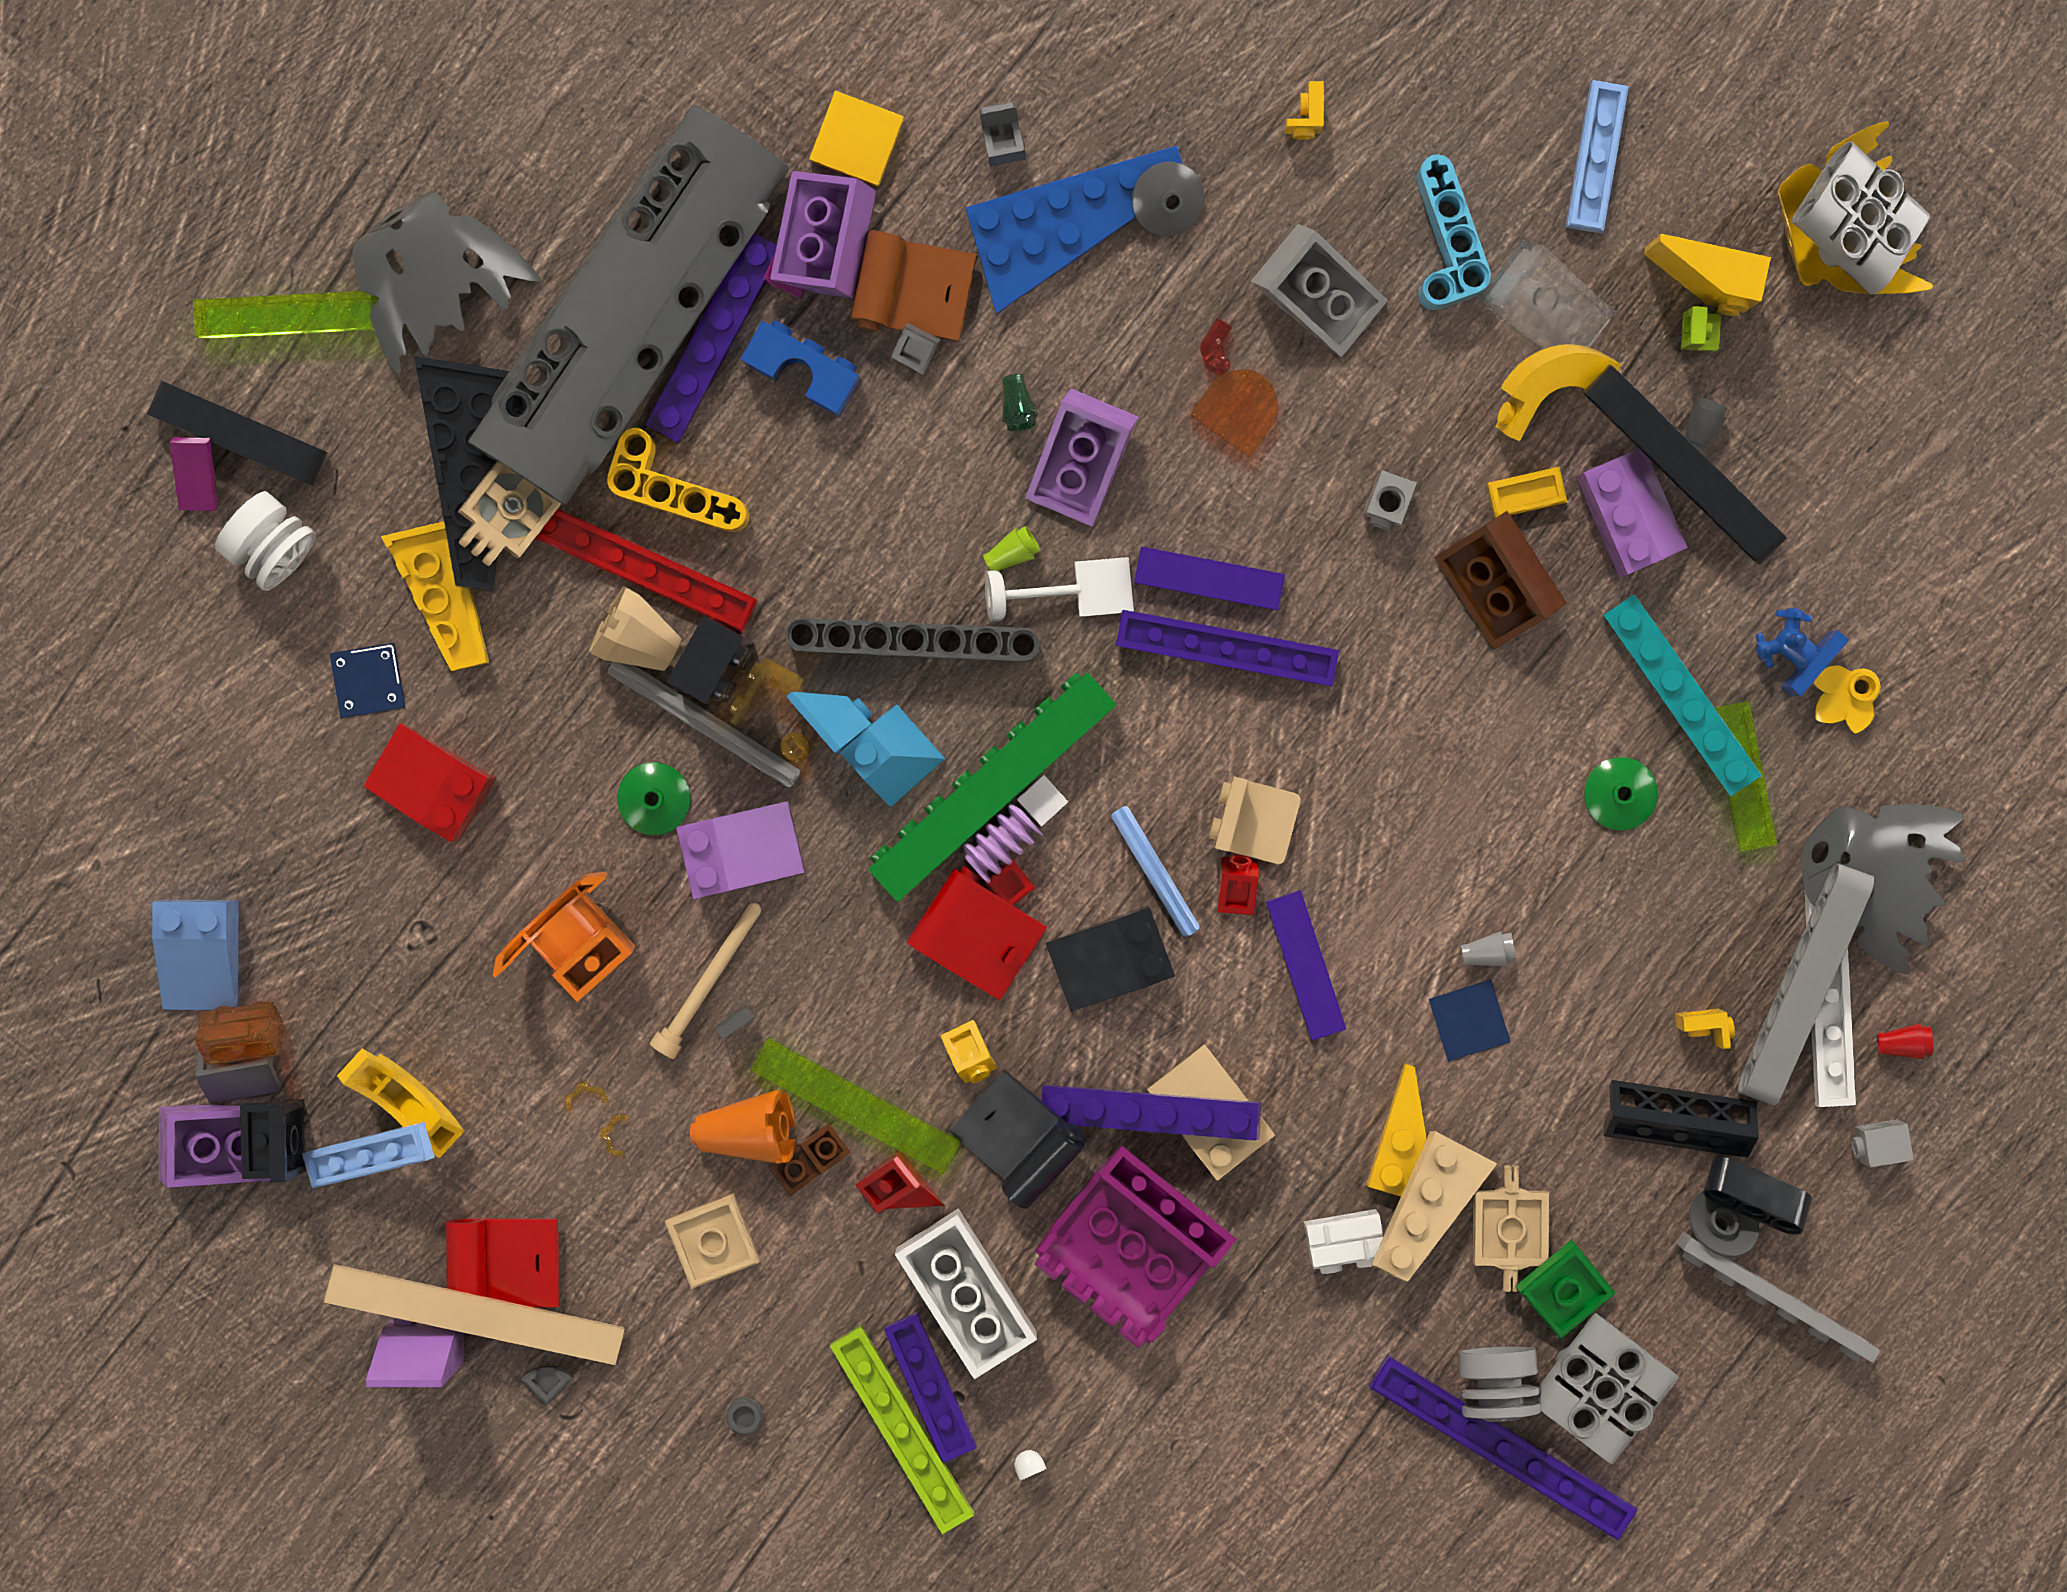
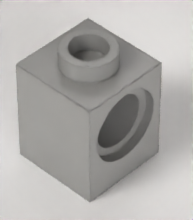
(1395, 485)
(1882, 1143)

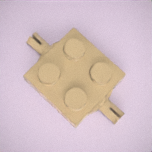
(1510, 1228)

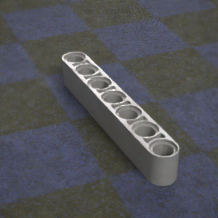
(1806, 984)

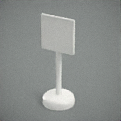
(1100, 588)

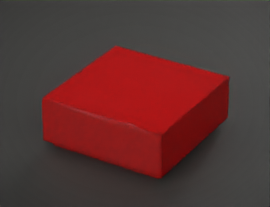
(1010, 883)

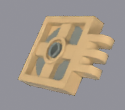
(505, 513)

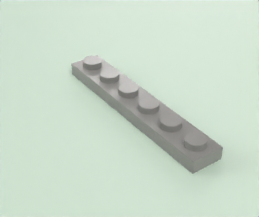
(1789, 1306)

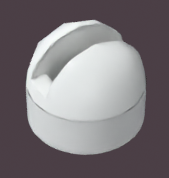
(1028, 1464)

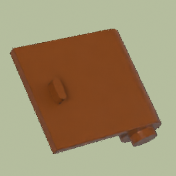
(910, 285)

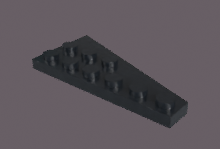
(454, 405)

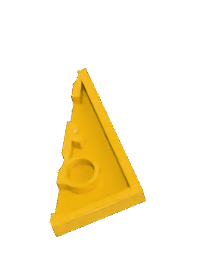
(1401, 1138)

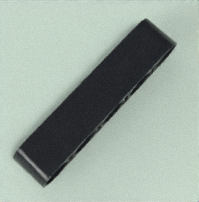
(237, 433)

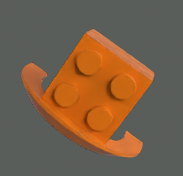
(573, 939)

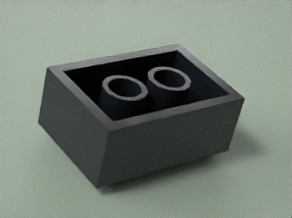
(711, 662)

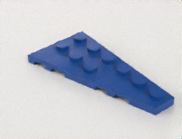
(1050, 226)

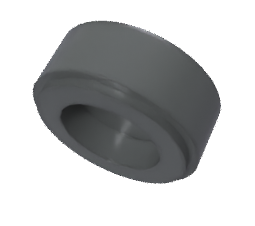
(744, 1415)

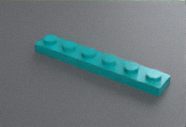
(1682, 695)

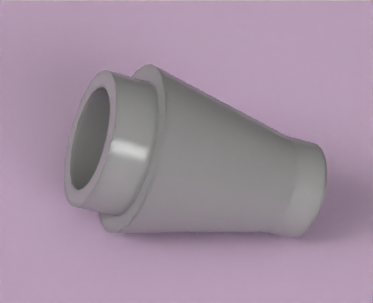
(1490, 951)

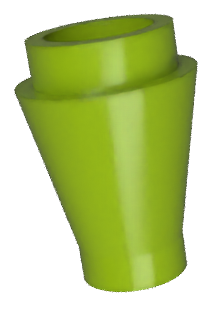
(1012, 550)

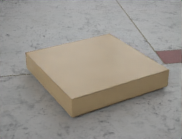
(712, 1240)

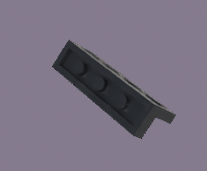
(1683, 1126)

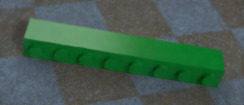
(992, 786)

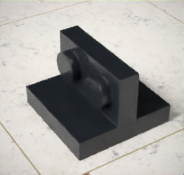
(272, 1140)

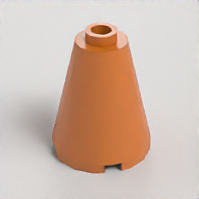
(748, 1129)

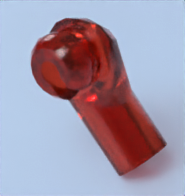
(1212, 349)

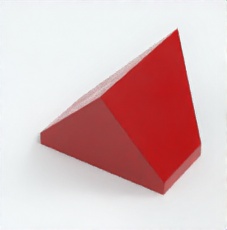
(897, 1186)

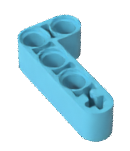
(1444, 229)

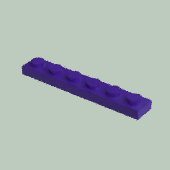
(712, 340)
(1227, 648)
(1155, 1112)

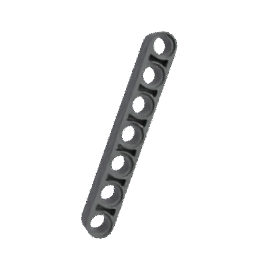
(896, 631)

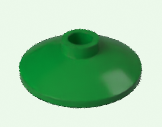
(672, 794)
(1603, 799)

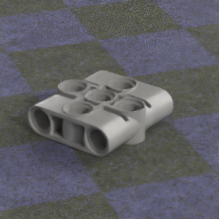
(1861, 218)
(1599, 1431)

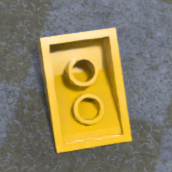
(1713, 273)

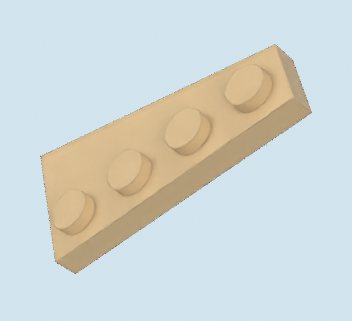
(1433, 1198)

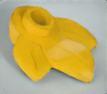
(1841, 699)

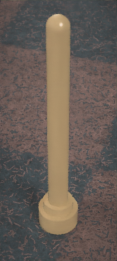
(669, 1038)

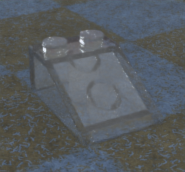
(1545, 300)

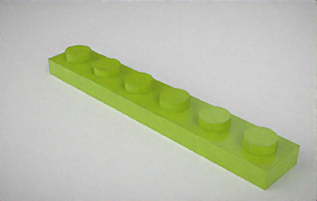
(902, 1429)

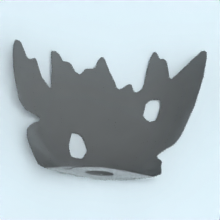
(432, 273)
(1899, 871)

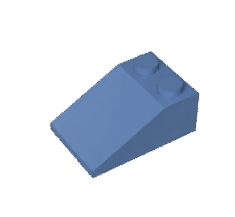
(196, 953)

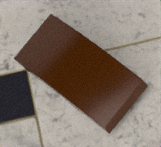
(810, 1159)

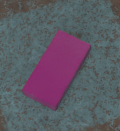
(194, 474)

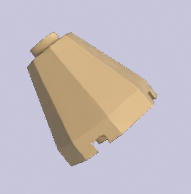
(636, 635)

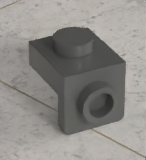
(1002, 134)

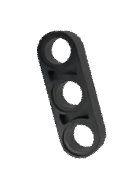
(1757, 1195)

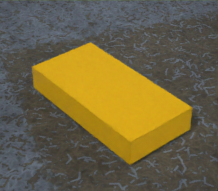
(1527, 492)

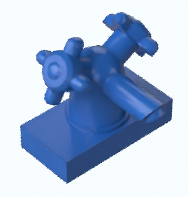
(1799, 650)

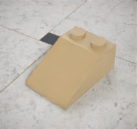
(1205, 1077)

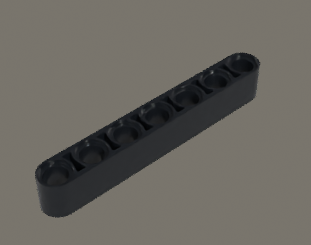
(1684, 464)

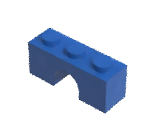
(775, 349)

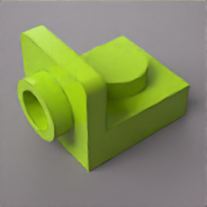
(1700, 330)

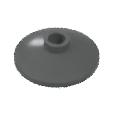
(1156, 186)
(1737, 1233)

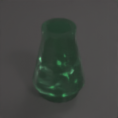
(1018, 407)

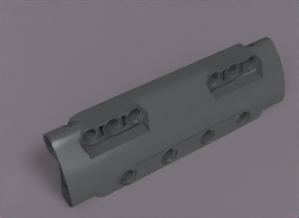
(629, 302)

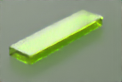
(1751, 804)

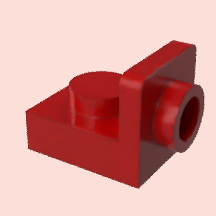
(1238, 885)

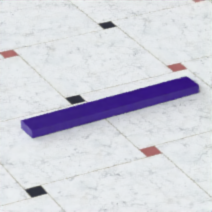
(1503, 1448)

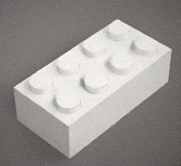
(966, 1293)

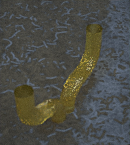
(587, 1088)
(604, 1130)

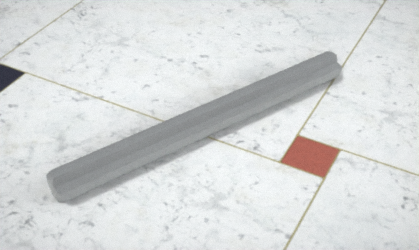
(705, 722)

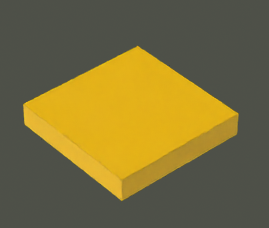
(856, 139)

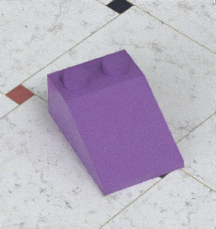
(1081, 456)
(740, 850)
(200, 1145)
(415, 1355)

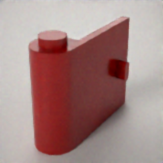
(972, 931)
(501, 1259)

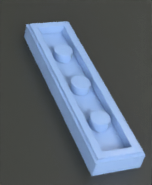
(1597, 156)
(368, 1155)

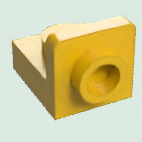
(1313, 108)
(1700, 1022)
(969, 1052)

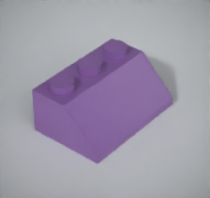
(823, 233)
(1631, 512)

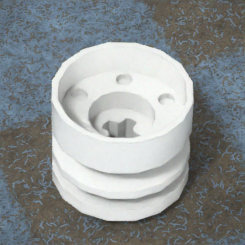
(263, 538)

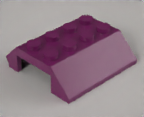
(1131, 1246)

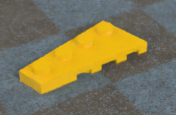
(449, 610)

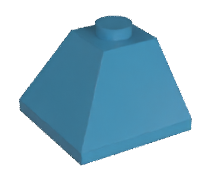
(833, 716)
(892, 755)

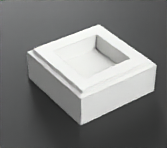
(1042, 800)

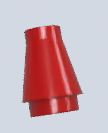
(1908, 1042)

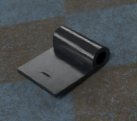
(1020, 1140)

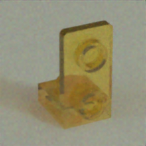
(782, 680)

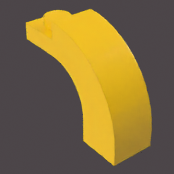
(1543, 374)
(401, 1097)

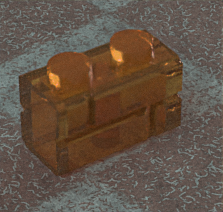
(239, 1032)

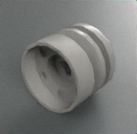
(1499, 1382)

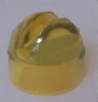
(801, 741)

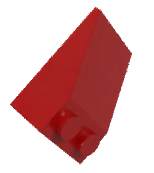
(429, 783)

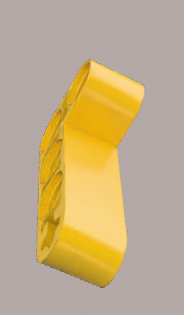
(679, 490)

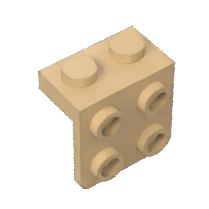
(1255, 820)

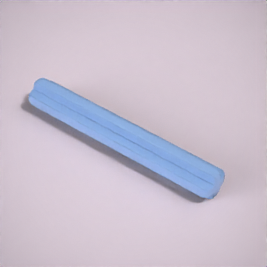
(1155, 871)

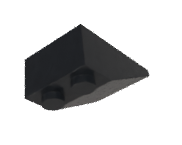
(1110, 958)

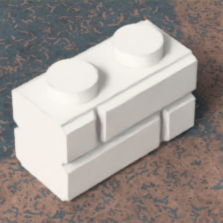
(1343, 1240)

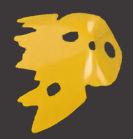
(1805, 252)

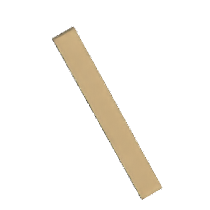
(473, 1314)

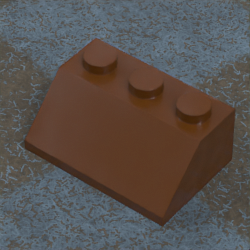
(1500, 580)

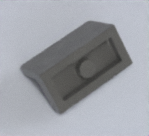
(237, 1078)

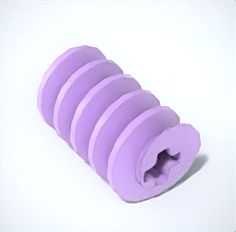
(1000, 842)

